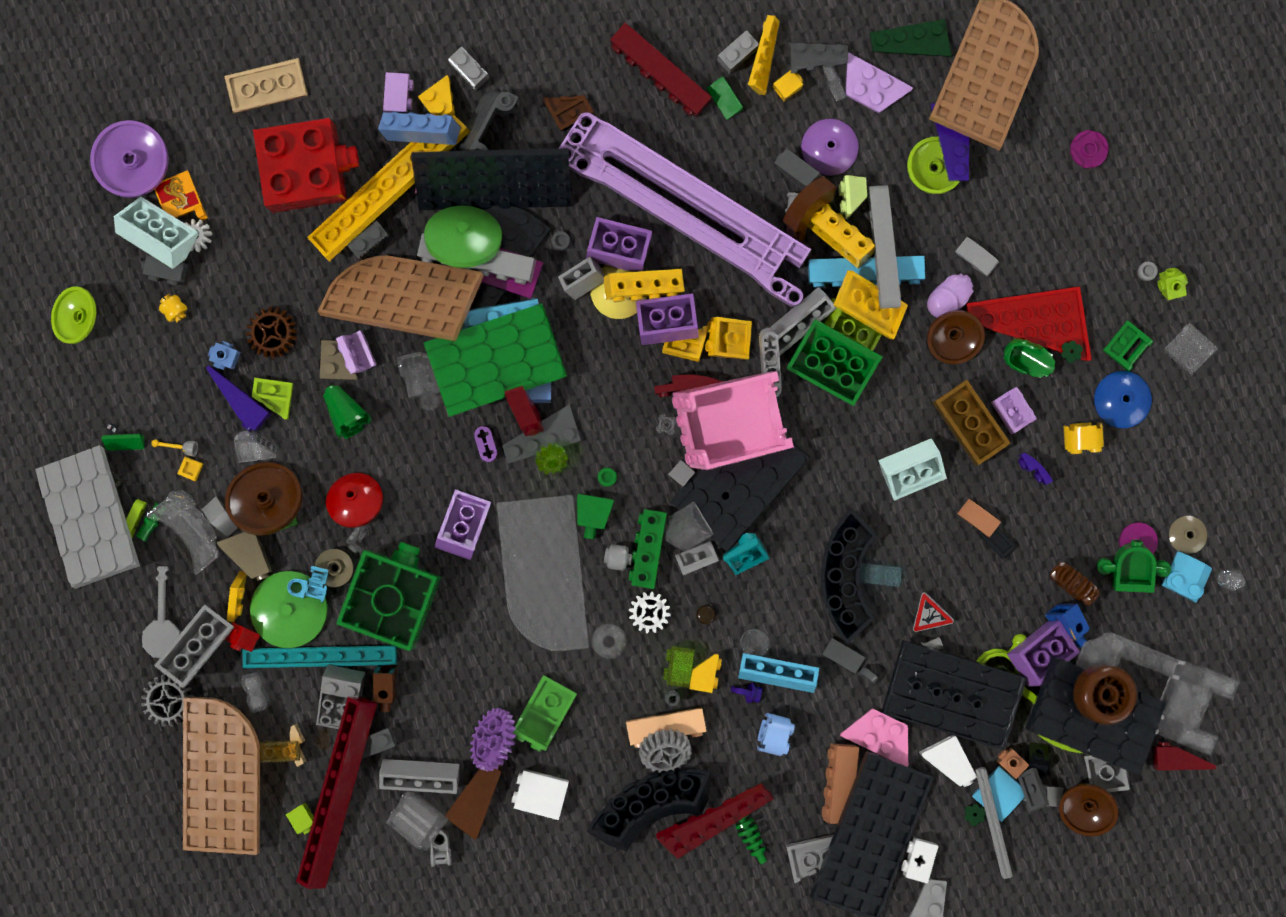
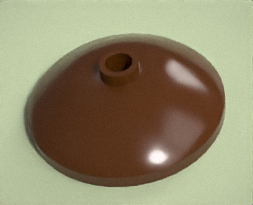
(962, 344)
(1088, 818)

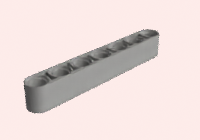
(884, 247)

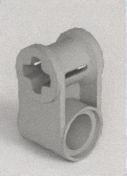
(441, 851)

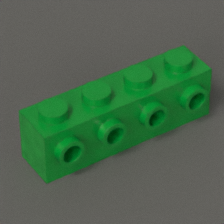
(648, 550)

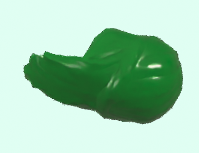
(1029, 358)

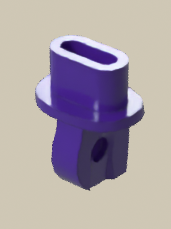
(752, 693)

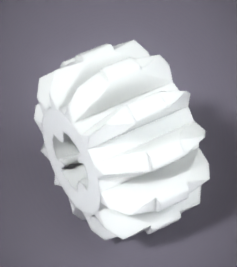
(203, 234)

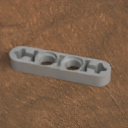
(773, 362)

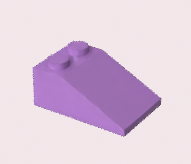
(462, 524)

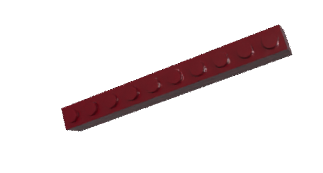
(336, 792)

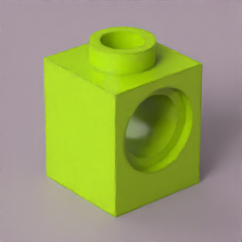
(301, 818)

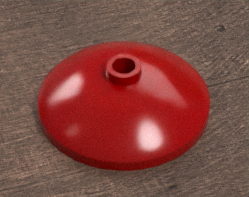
(359, 508)

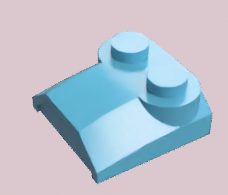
(1187, 576)

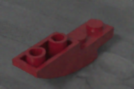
(683, 382)

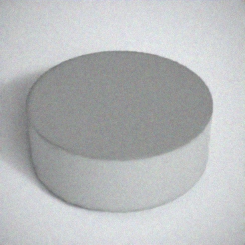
(1147, 271)

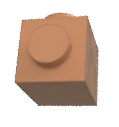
(1012, 762)

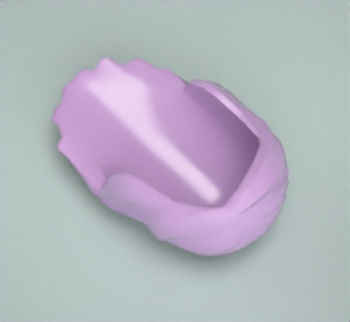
(950, 295)

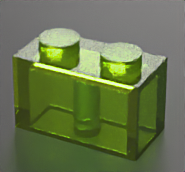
(679, 666)

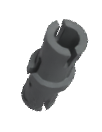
(672, 693)

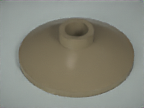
(1178, 534)
(344, 563)

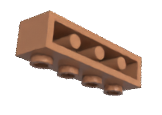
(840, 779)

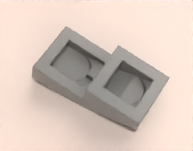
(977, 256)

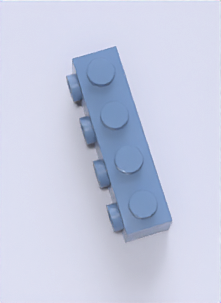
(419, 128)

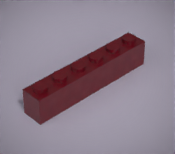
(660, 70)

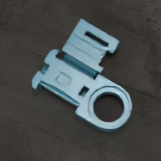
(315, 585)

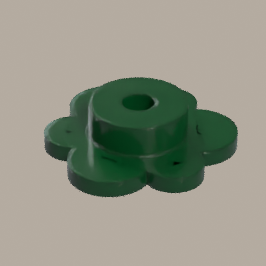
(1076, 348)
(974, 820)

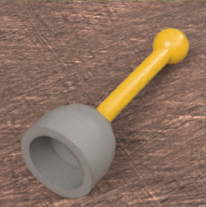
(189, 447)

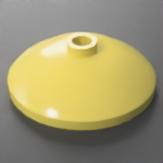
(607, 307)

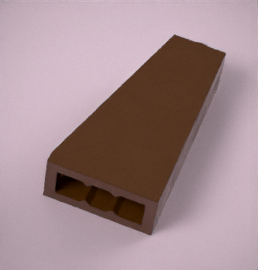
(473, 803)

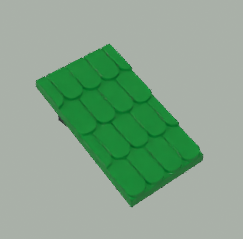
(495, 358)

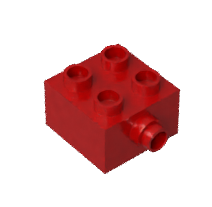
(302, 165)

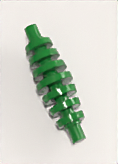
(751, 838)

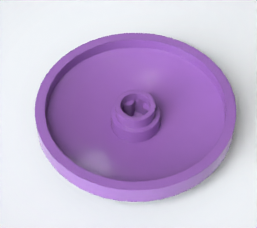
(129, 159)

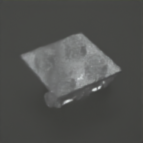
(1190, 348)

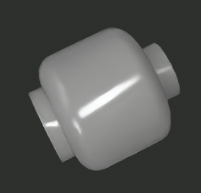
(617, 557)

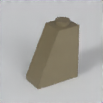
(248, 554)

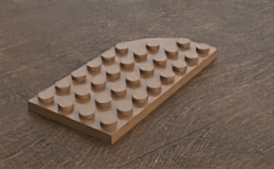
(988, 73)
(403, 296)
(220, 778)

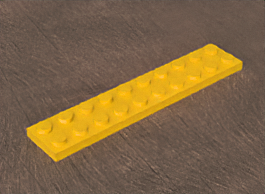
(373, 198)

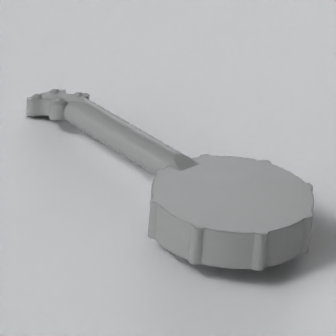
(161, 633)

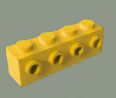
(841, 236)
(643, 284)

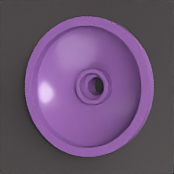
(825, 159)

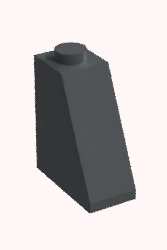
(796, 169)

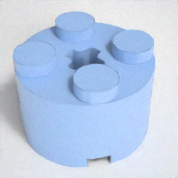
(775, 734)

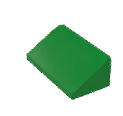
(725, 98)
(123, 442)

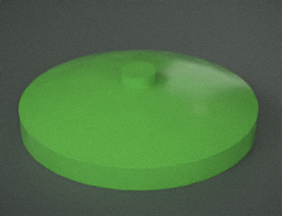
(462, 236)
(285, 618)

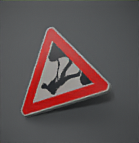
(930, 614)

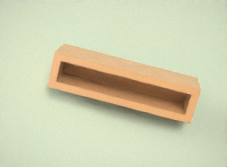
(686, 721)

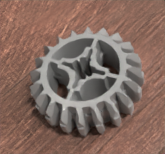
(150, 703)
(665, 750)

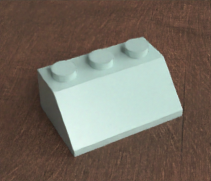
(913, 469)

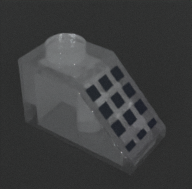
(253, 447)

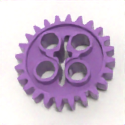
(492, 739)

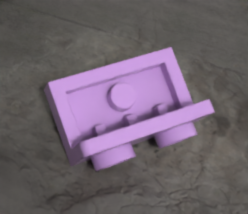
(356, 352)
(1014, 410)

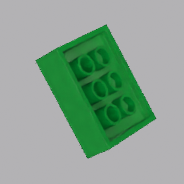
(834, 362)

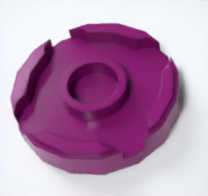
(1083, 149)
(1139, 532)

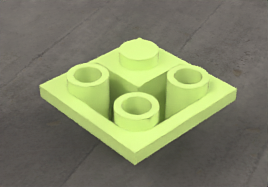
(853, 192)

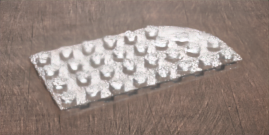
(543, 571)

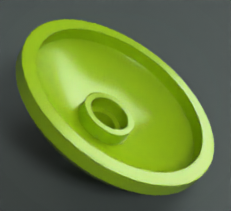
(919, 167)
(73, 315)

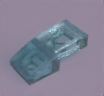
(880, 574)

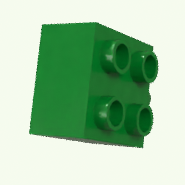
(390, 597)

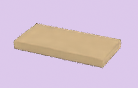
(266, 86)

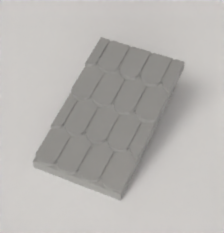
(87, 517)

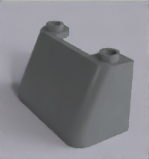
(491, 104)

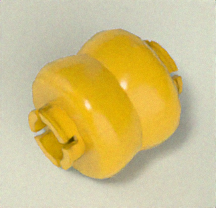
(172, 308)

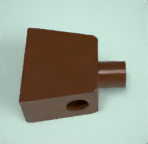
(384, 679)

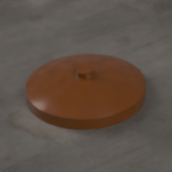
(263, 498)

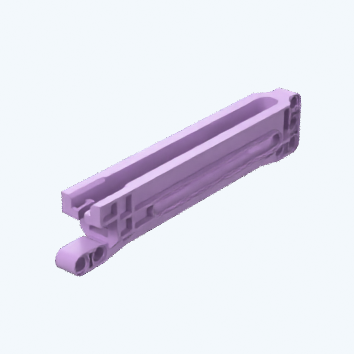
(763, 243)

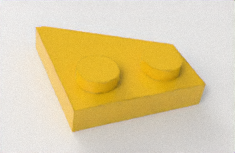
(439, 98)
(688, 348)
(235, 597)

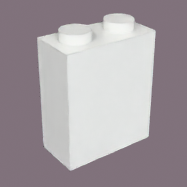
(540, 794)

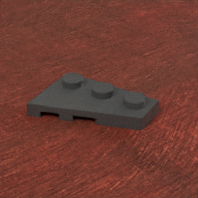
(812, 55)

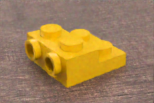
(728, 338)

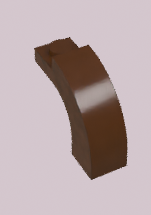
(805, 206)

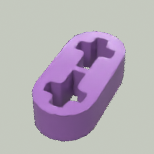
(481, 445)

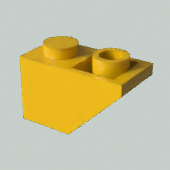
(704, 674)

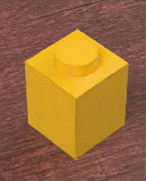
(788, 85)

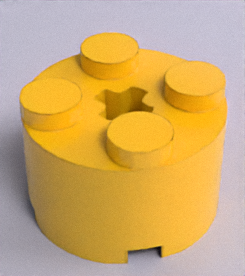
(1083, 437)

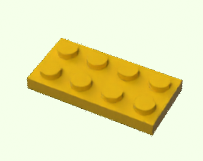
(861, 301)

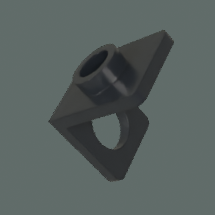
(1038, 758)

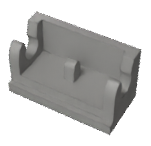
(696, 558)

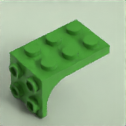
(544, 713)

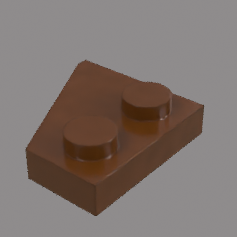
(567, 109)

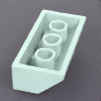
(155, 232)

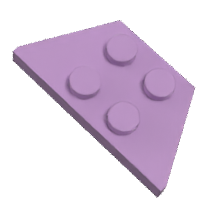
(872, 86)

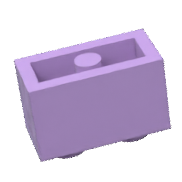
(397, 93)

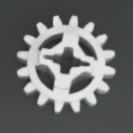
(657, 622)

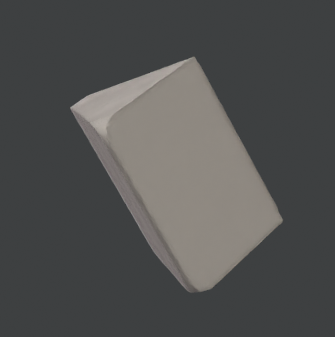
(681, 473)

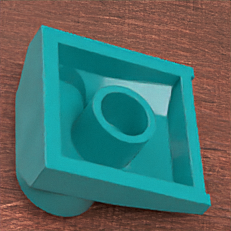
(746, 553)

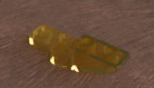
(279, 751)

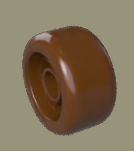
(1118, 696)

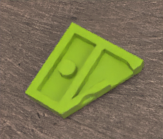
(274, 395)

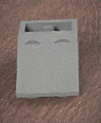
(335, 688)

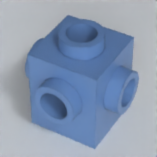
(230, 355)

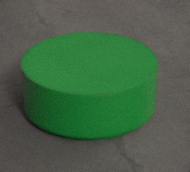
(607, 477)

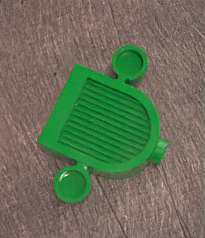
(1134, 568)

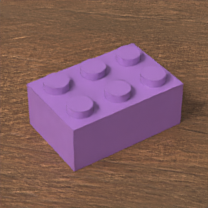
(619, 245)
(667, 319)
(1035, 652)

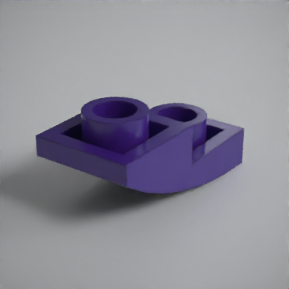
(1029, 463)

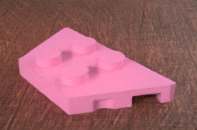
(881, 735)

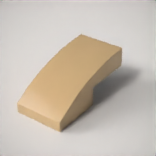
(296, 735)

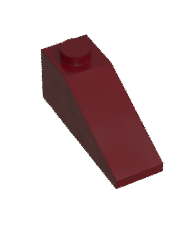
(524, 411)
(1173, 758)

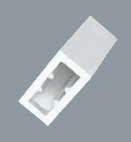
(951, 760)

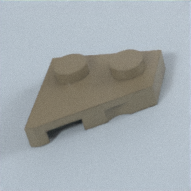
(333, 362)

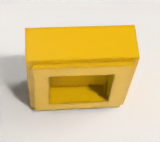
(190, 468)

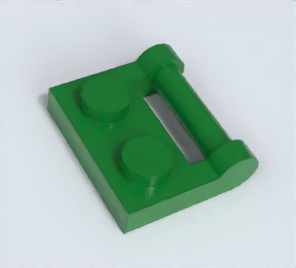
(1123, 341)

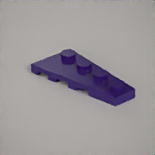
(955, 152)

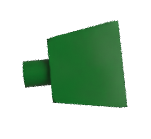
(593, 513)

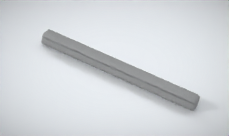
(993, 822)

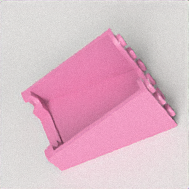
(730, 421)

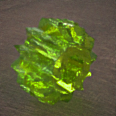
(551, 459)

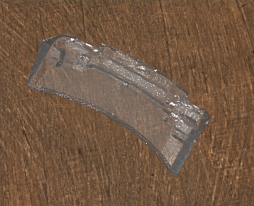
(191, 527)

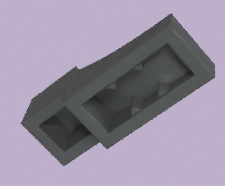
(379, 742)

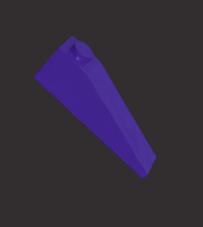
(246, 408)

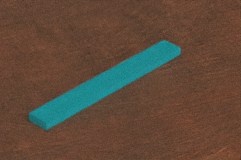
(320, 656)

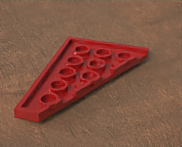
(1040, 317)

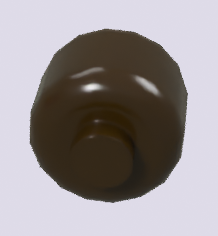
(705, 614)

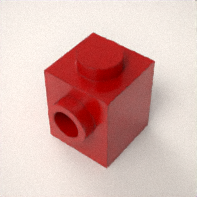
(242, 638)

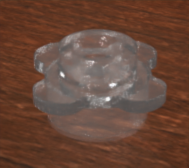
(662, 428)

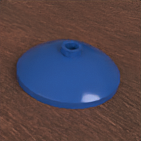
(1110, 403)

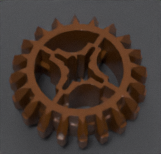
(266, 339)
(1074, 583)

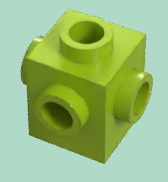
(1172, 283)

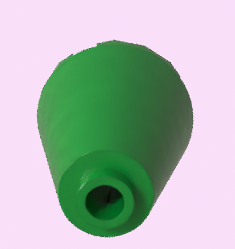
(344, 412)

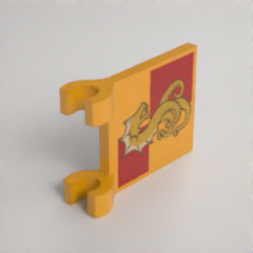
(179, 196)

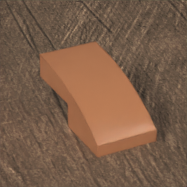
(979, 518)

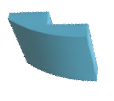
(1005, 791)

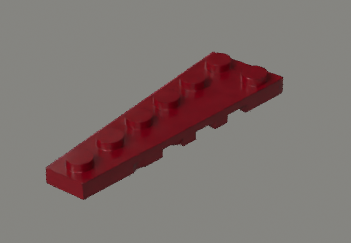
(689, 835)

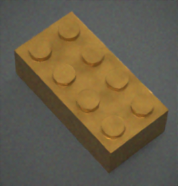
(971, 423)

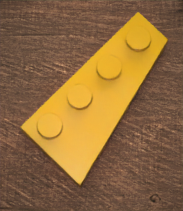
(763, 60)

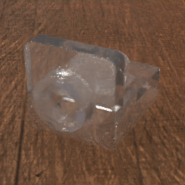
(357, 535)

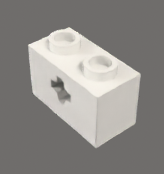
(922, 870)

